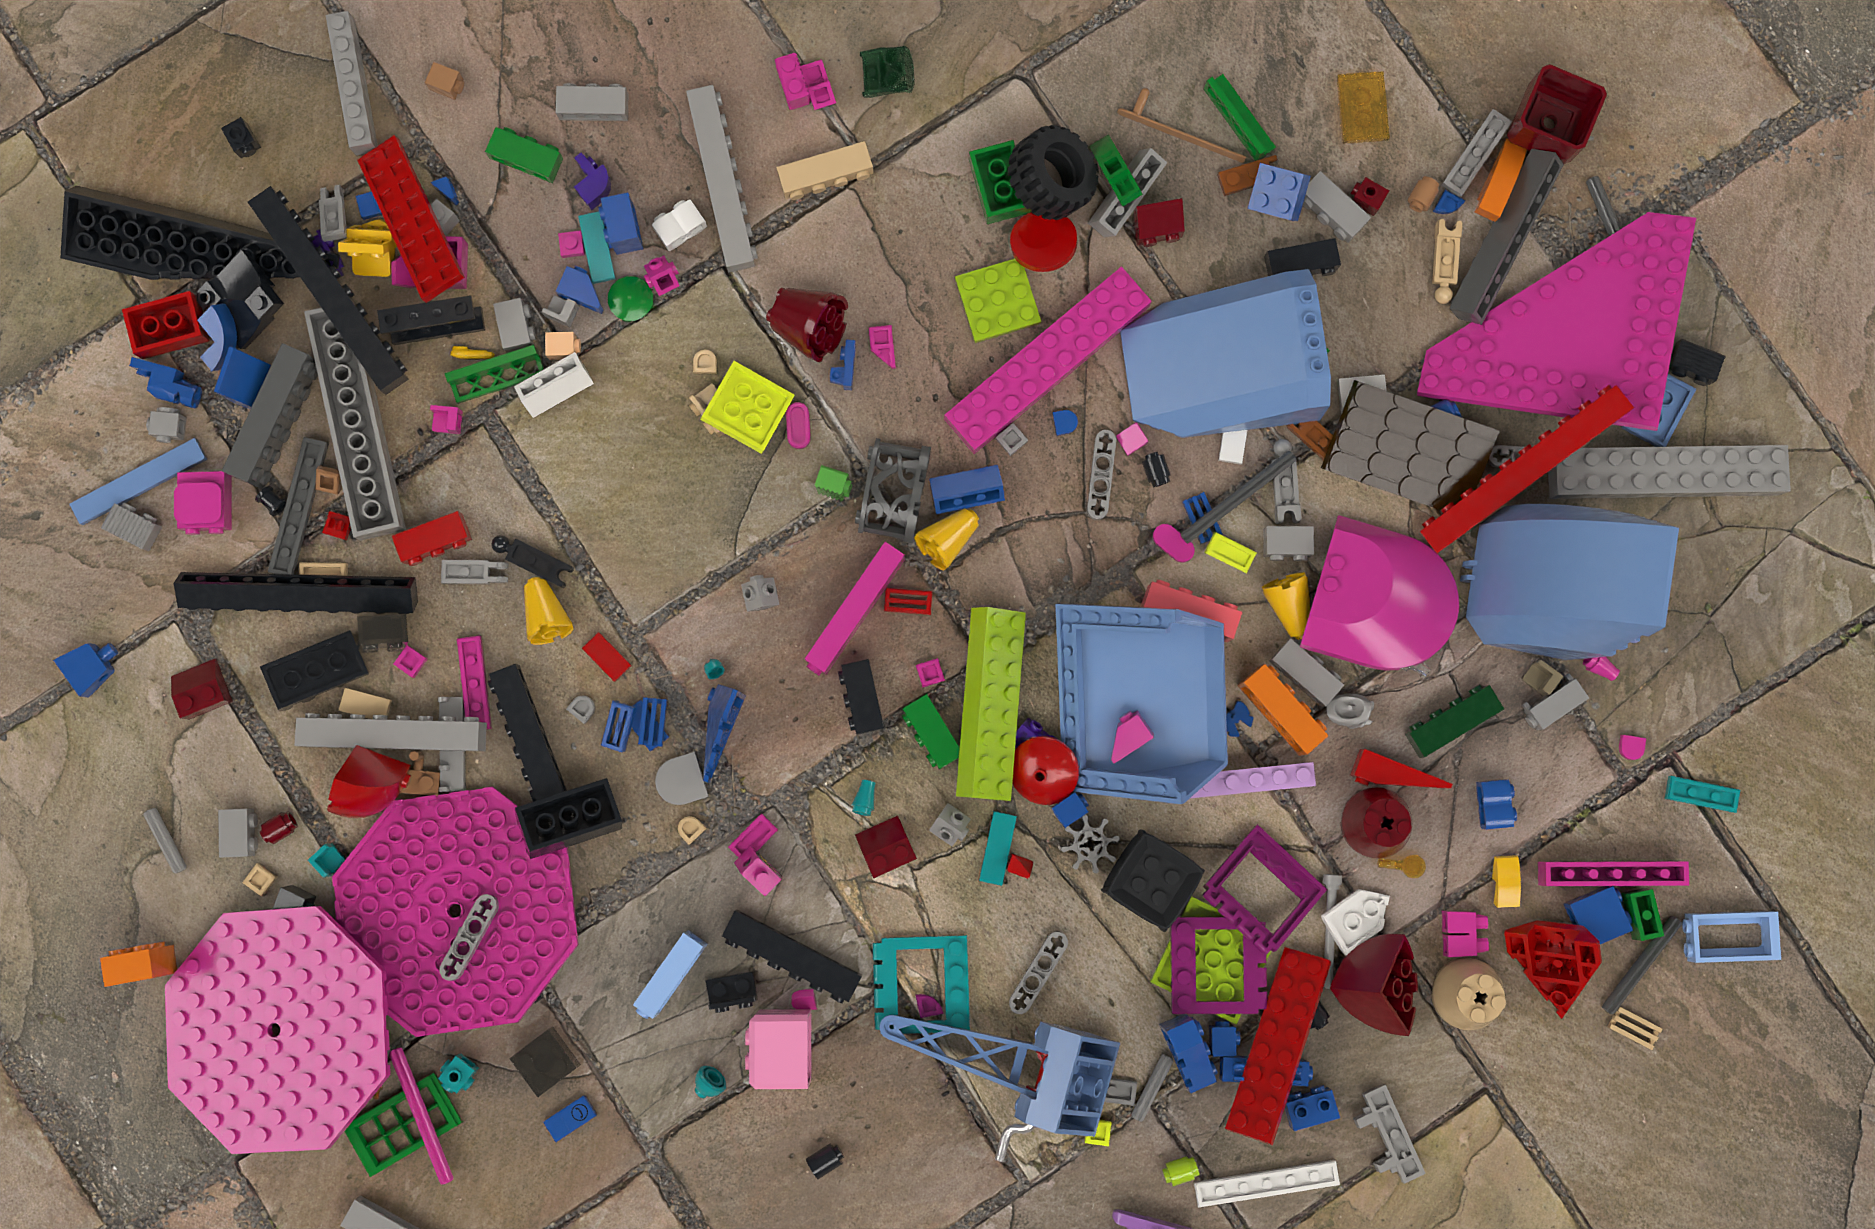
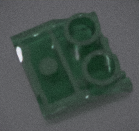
(887, 71)

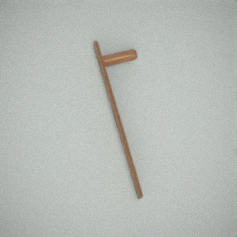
(1136, 116)

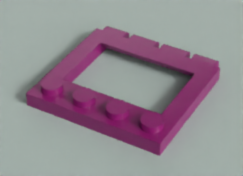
(1284, 868)
(1184, 970)

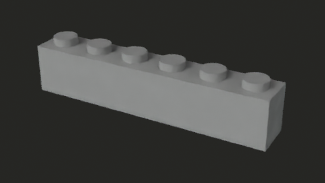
(351, 82)

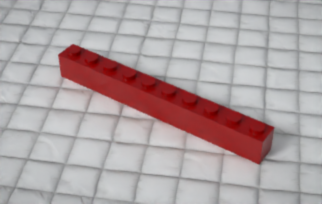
(1525, 470)

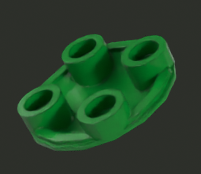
(630, 298)

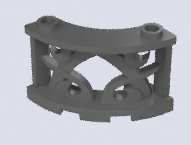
(909, 518)

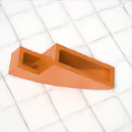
(1500, 181)

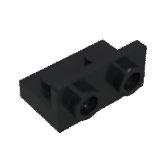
(731, 991)

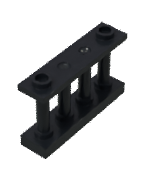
(431, 320)

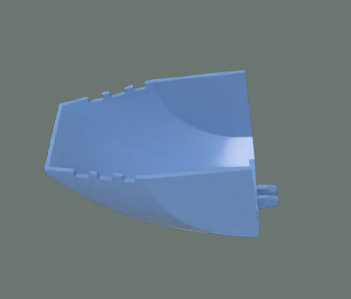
(1569, 579)

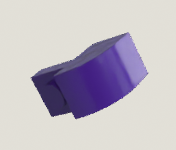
(595, 185)

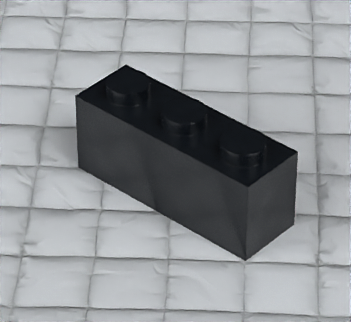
(1318, 257)
(861, 697)

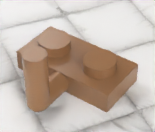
(422, 781)

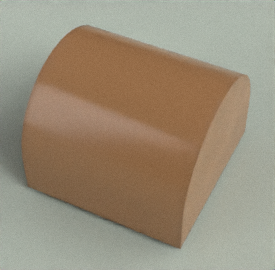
(328, 480)

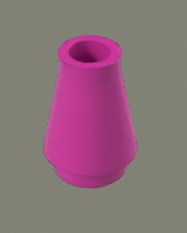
(1602, 667)

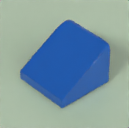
(446, 188)

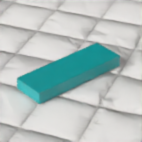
(596, 248)
(1702, 794)
(997, 848)

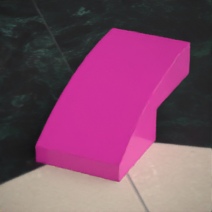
(818, 85)

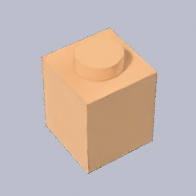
(561, 344)

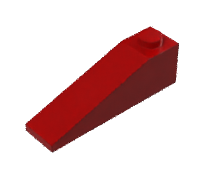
(1380, 770)

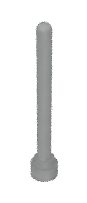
(1332, 884)

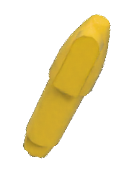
(464, 353)

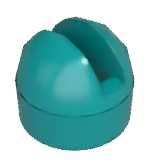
(714, 669)

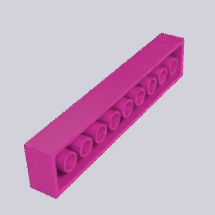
(1047, 360)

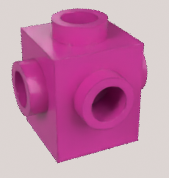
(661, 275)

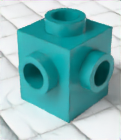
(465, 1071)

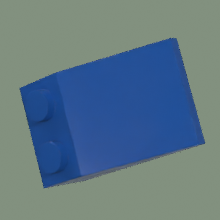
(241, 378)

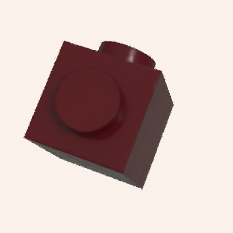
(1369, 195)

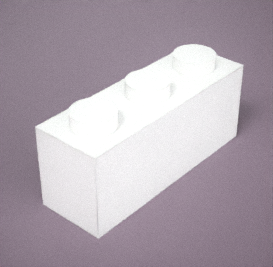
(553, 385)

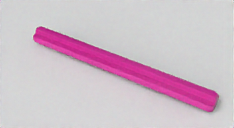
(421, 1115)

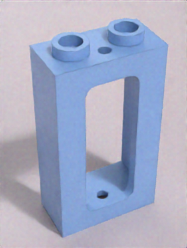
(1770, 937)
(669, 975)

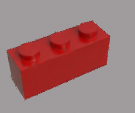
(432, 538)

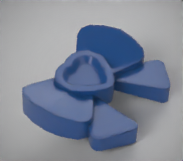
(1238, 713)

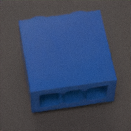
(1600, 913)

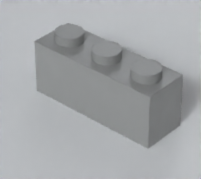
(592, 102)
(1334, 208)
(1307, 672)

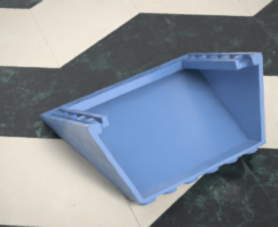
(1148, 662)

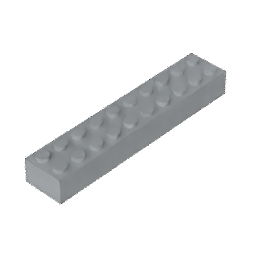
(355, 433)
(1672, 472)

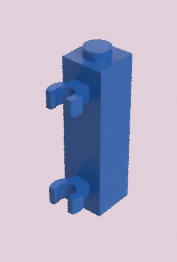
(1233, 1067)

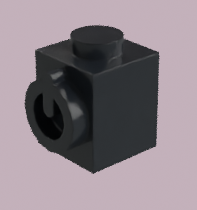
(241, 138)

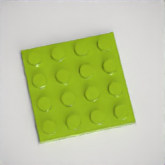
(1217, 961)

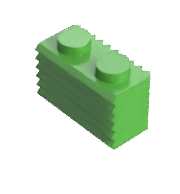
(833, 483)

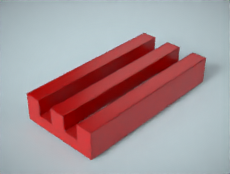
(927, 611)

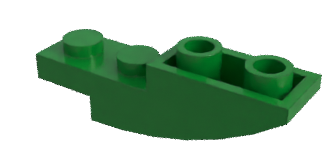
(1115, 170)

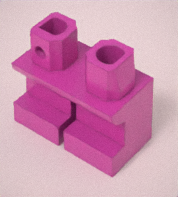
(1467, 943)

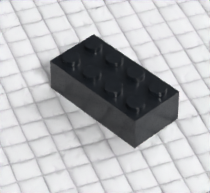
(568, 818)

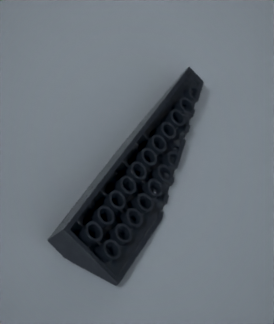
(160, 240)

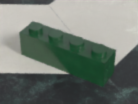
(1454, 721)

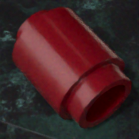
(278, 827)

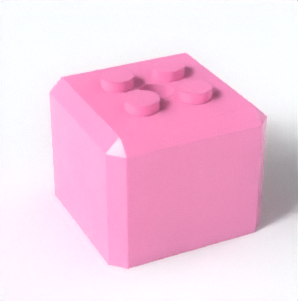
(779, 1049)

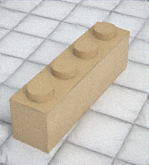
(825, 170)

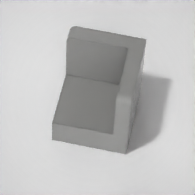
(561, 311)

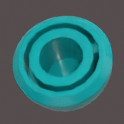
(709, 1082)

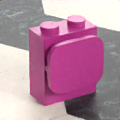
(203, 502)

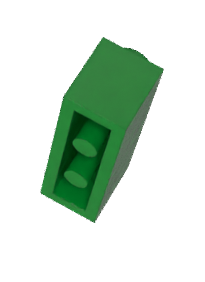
(524, 154)
(931, 732)

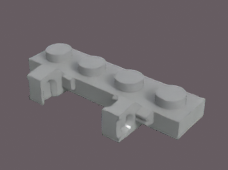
(1400, 1151)

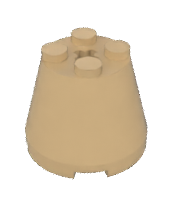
(1468, 994)

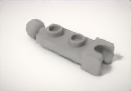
(1286, 487)

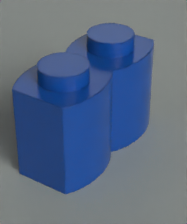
(1496, 804)

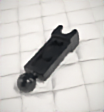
(531, 559)

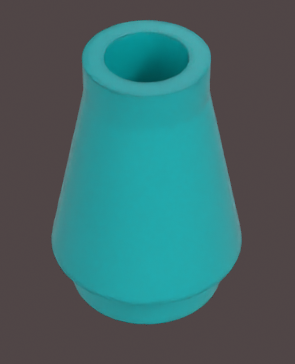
(864, 799)

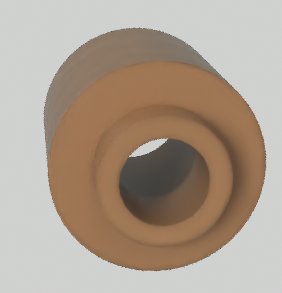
(1423, 194)

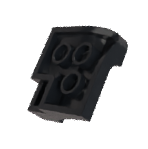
(246, 294)

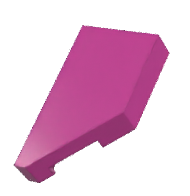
(400, 274)
(882, 344)

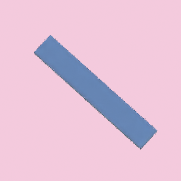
(138, 481)

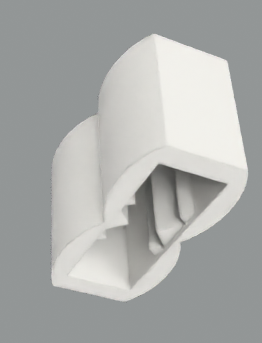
(679, 224)

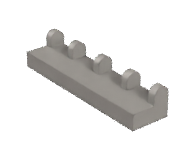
(452, 762)

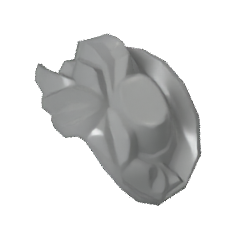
(1350, 710)

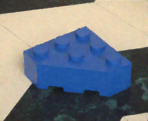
(1189, 1051)

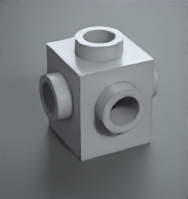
(760, 593)
(950, 825)

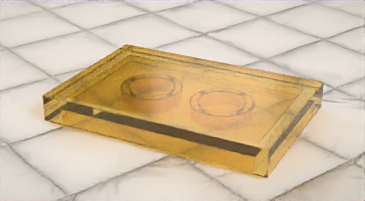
(1363, 107)

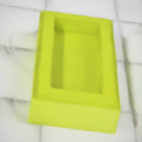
(1230, 552)

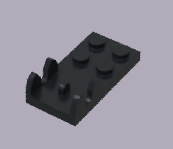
(314, 670)

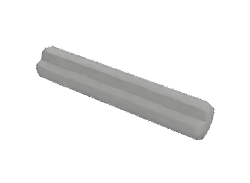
(164, 840)
(1152, 1087)

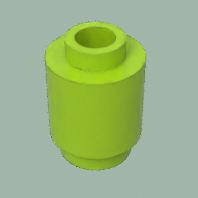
(1180, 1171)

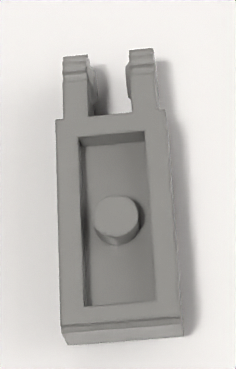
(332, 214)
(471, 572)

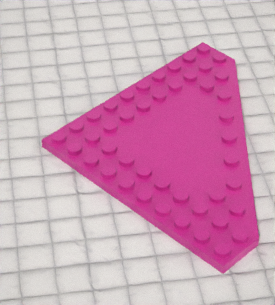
(1577, 330)

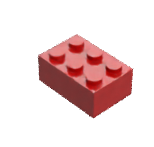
(165, 325)

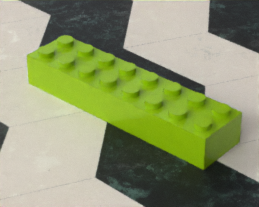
(990, 704)

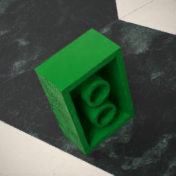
(992, 182)

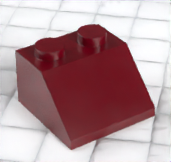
(1159, 222)
(199, 690)
(885, 846)

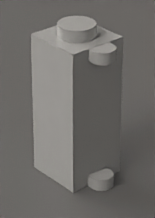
(1555, 705)

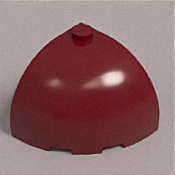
(1379, 984)

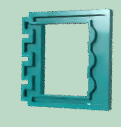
(955, 978)

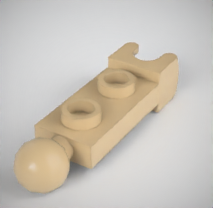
(1446, 259)

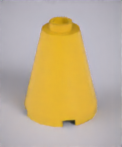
(947, 537)
(1290, 602)
(544, 613)

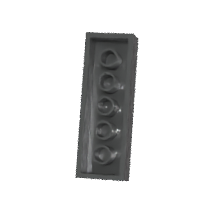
(271, 417)

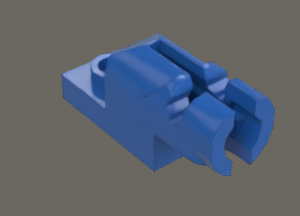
(168, 383)

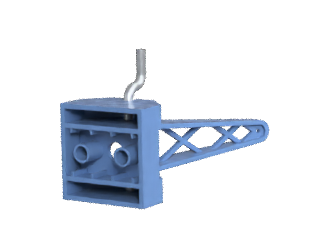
(1068, 1085)

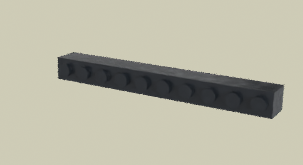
(328, 290)
(296, 592)

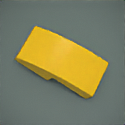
(1508, 881)

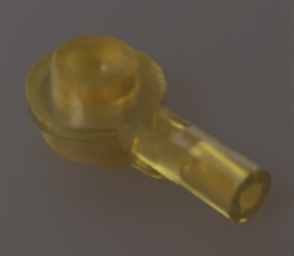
(1412, 866)

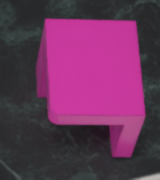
(446, 419)

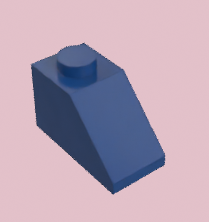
(579, 287)

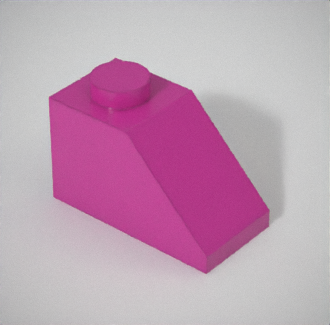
(1130, 735)

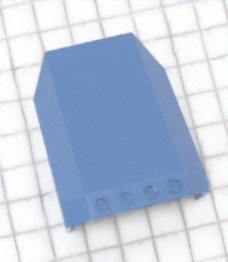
(1230, 359)

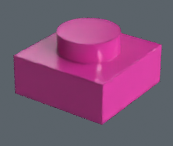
(571, 244)

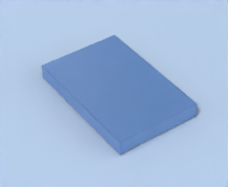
(1675, 401)

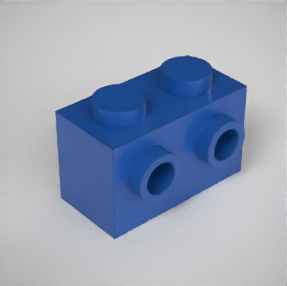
(1311, 1108)

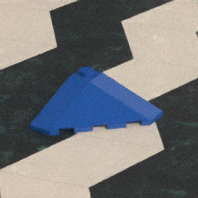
(722, 714)

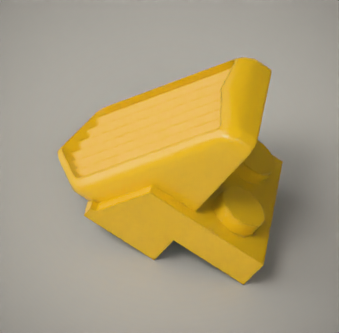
(370, 248)

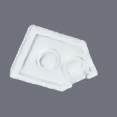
(1356, 918)

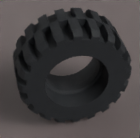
(1070, 159)

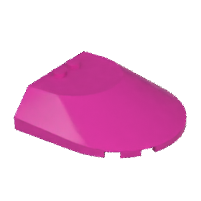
(1381, 599)

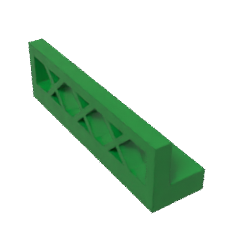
(1239, 117)
(491, 366)

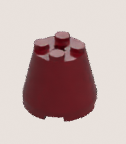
(809, 320)
(1363, 818)

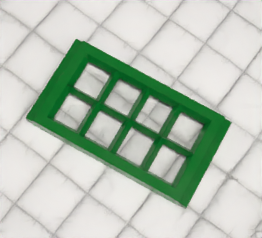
(363, 1149)

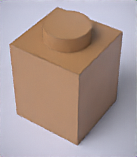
(444, 81)

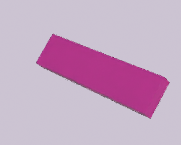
(474, 679)

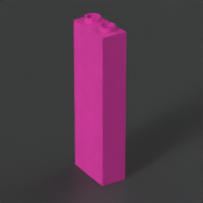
(854, 609)

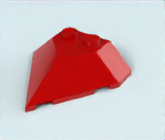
(1555, 958)

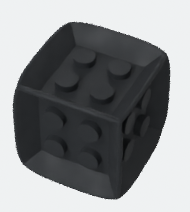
(1153, 880)

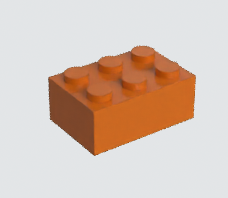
(138, 963)

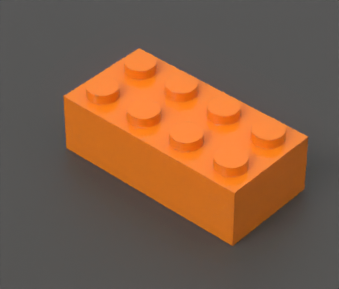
(1283, 709)

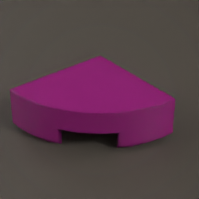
(928, 1006)

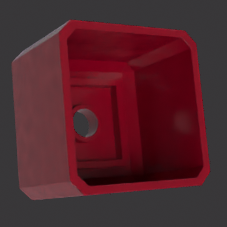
(1566, 100)

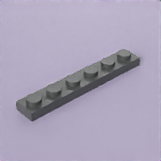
(297, 507)

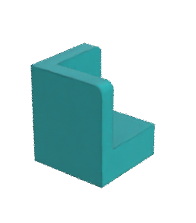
(327, 860)

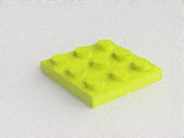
(747, 407)

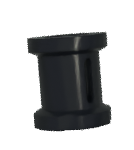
(271, 501)

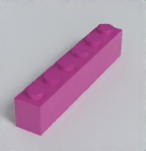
(1613, 873)

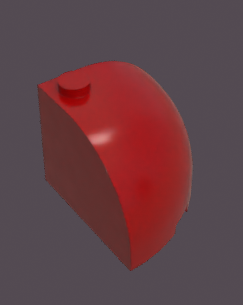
(367, 784)

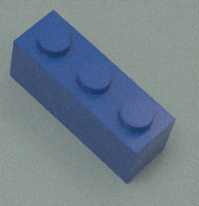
(967, 489)

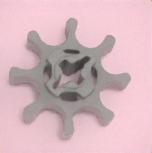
(1092, 855)

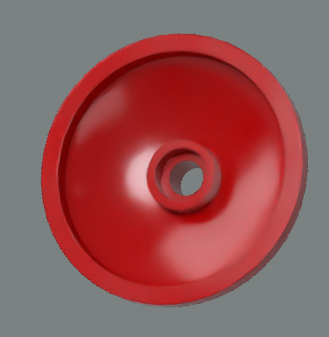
(1054, 761)

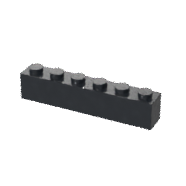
(527, 732)
(792, 956)

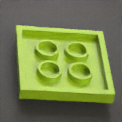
(997, 300)

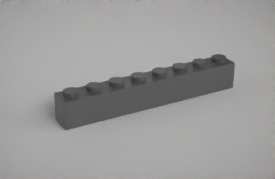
(1506, 237)

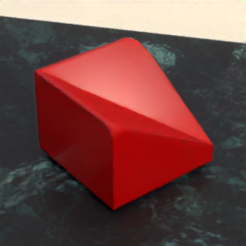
(1020, 866)

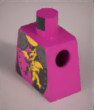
(758, 871)

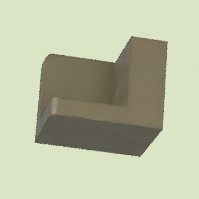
(1542, 677)

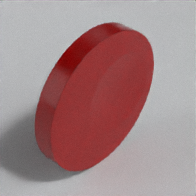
(1043, 243)

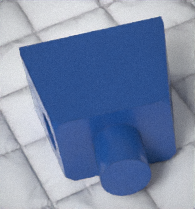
(87, 667)

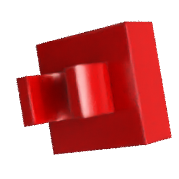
(337, 525)

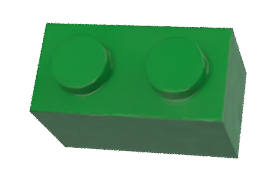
(1644, 914)

